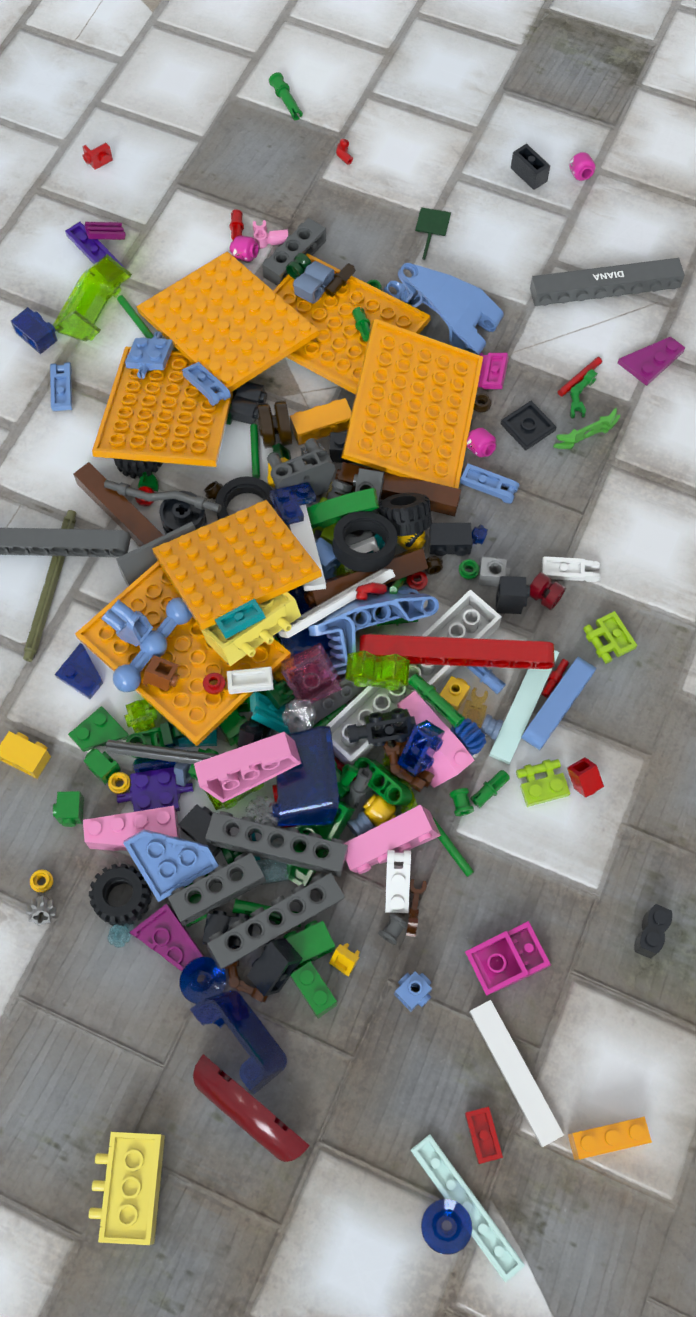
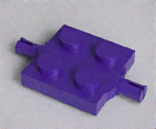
(154, 790)

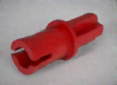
(236, 225)

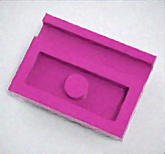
(493, 370)

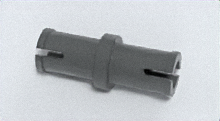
(358, 787)

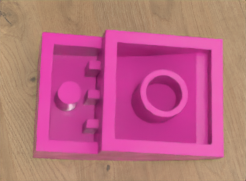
(507, 958)

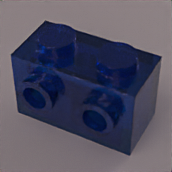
(34, 330)
(420, 747)

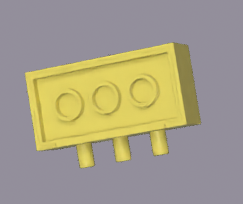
(279, 615)
(129, 1188)

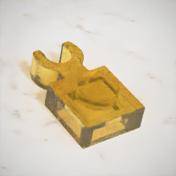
(475, 709)

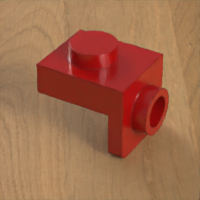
(97, 156)

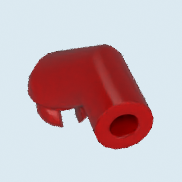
(342, 151)

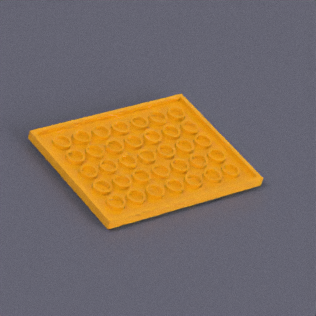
(228, 321)
(339, 347)
(413, 406)
(161, 418)
(187, 704)

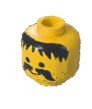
(412, 541)

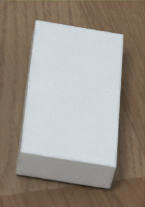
(250, 680)

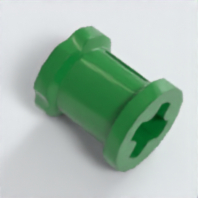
(461, 802)

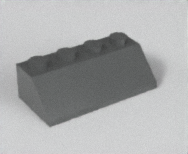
(141, 559)

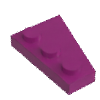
(652, 360)
(168, 937)

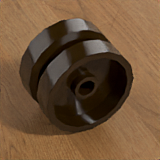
(274, 424)

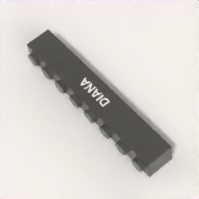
(606, 281)

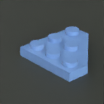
(169, 861)

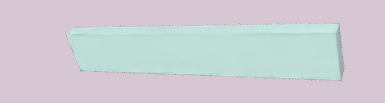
(520, 713)
(453, 1187)

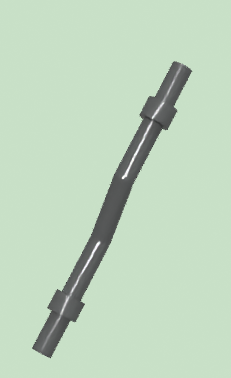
(198, 502)

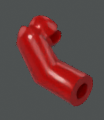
(376, 588)

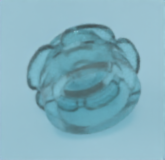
(125, 936)

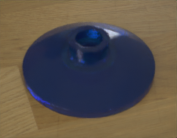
(213, 983)
(442, 1240)

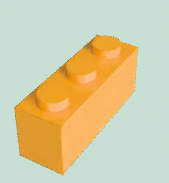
(320, 421)
(609, 1138)

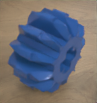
(470, 736)

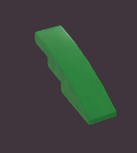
(334, 509)

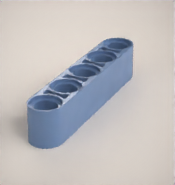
(558, 703)

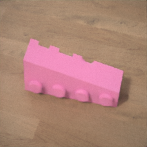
(112, 830)
(397, 834)

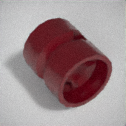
(541, 585)

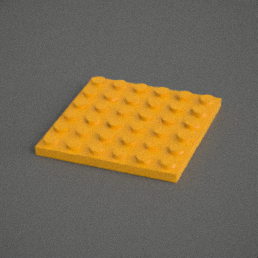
(235, 562)

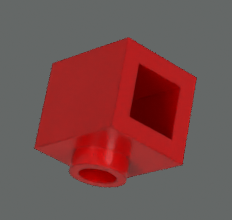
(585, 777)

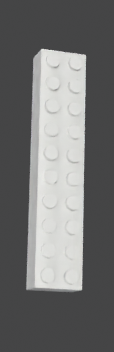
(465, 619)

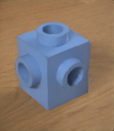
(407, 996)

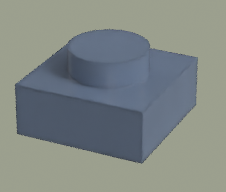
(181, 772)

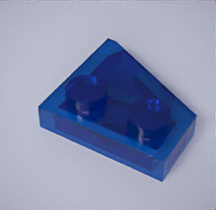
(80, 673)

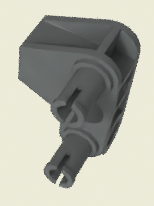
(316, 471)

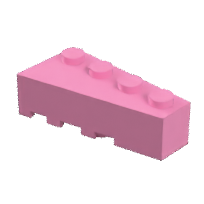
(247, 766)

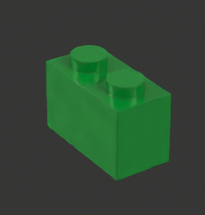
(312, 942)
(314, 989)

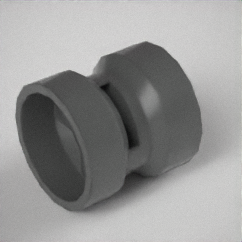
(340, 487)

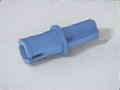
(488, 678)

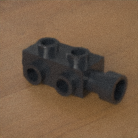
(385, 729)

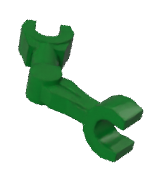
(576, 405)

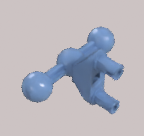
(136, 630)

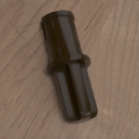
(339, 280)

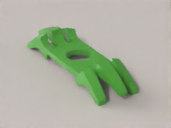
(603, 425)

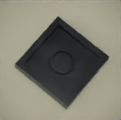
(528, 425)

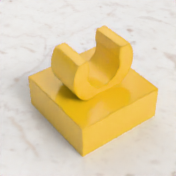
(344, 959)

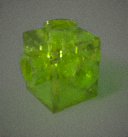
(140, 716)

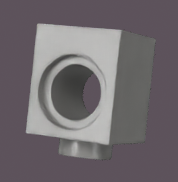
(488, 564)

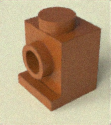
(161, 673)

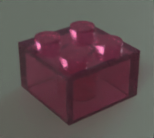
(311, 674)

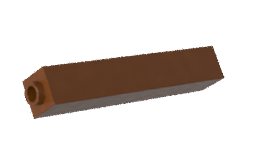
(442, 498)
(116, 505)
(402, 566)

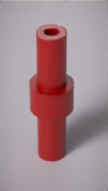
(554, 678)

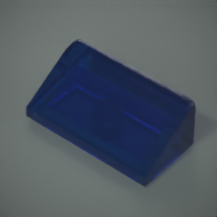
(148, 764)

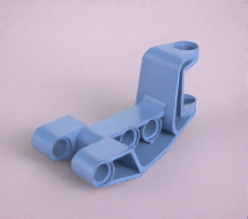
(455, 300)
(341, 624)

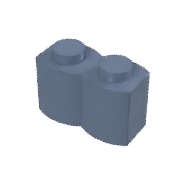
(313, 281)

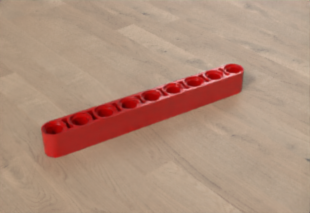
(462, 651)

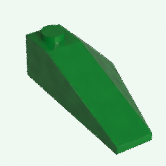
(303, 876)

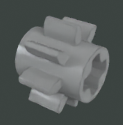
(40, 910)

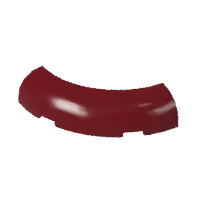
(247, 1111)

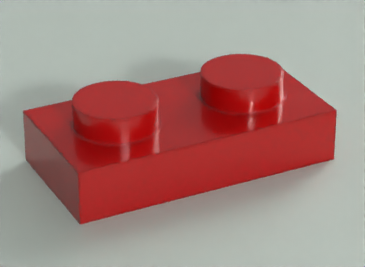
(483, 1135)

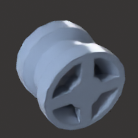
(491, 726)
(360, 824)

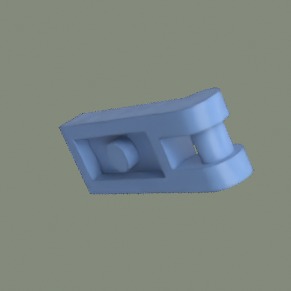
(206, 383)
(61, 386)
(489, 483)

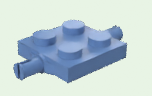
(149, 354)

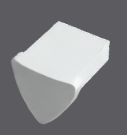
(366, 545)

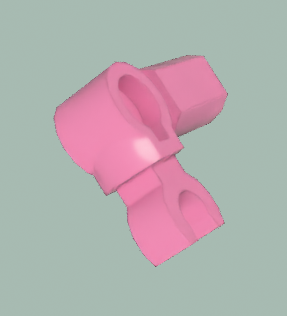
(273, 237)

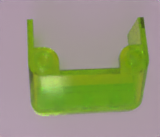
(89, 298)

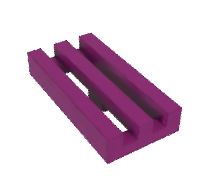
(105, 230)

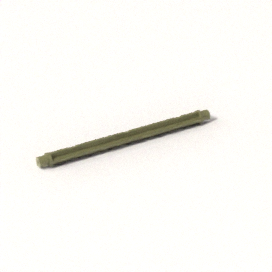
(46, 596)

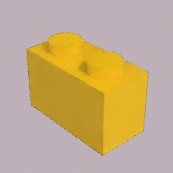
(23, 754)

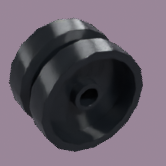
(179, 513)

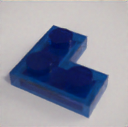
(289, 499)

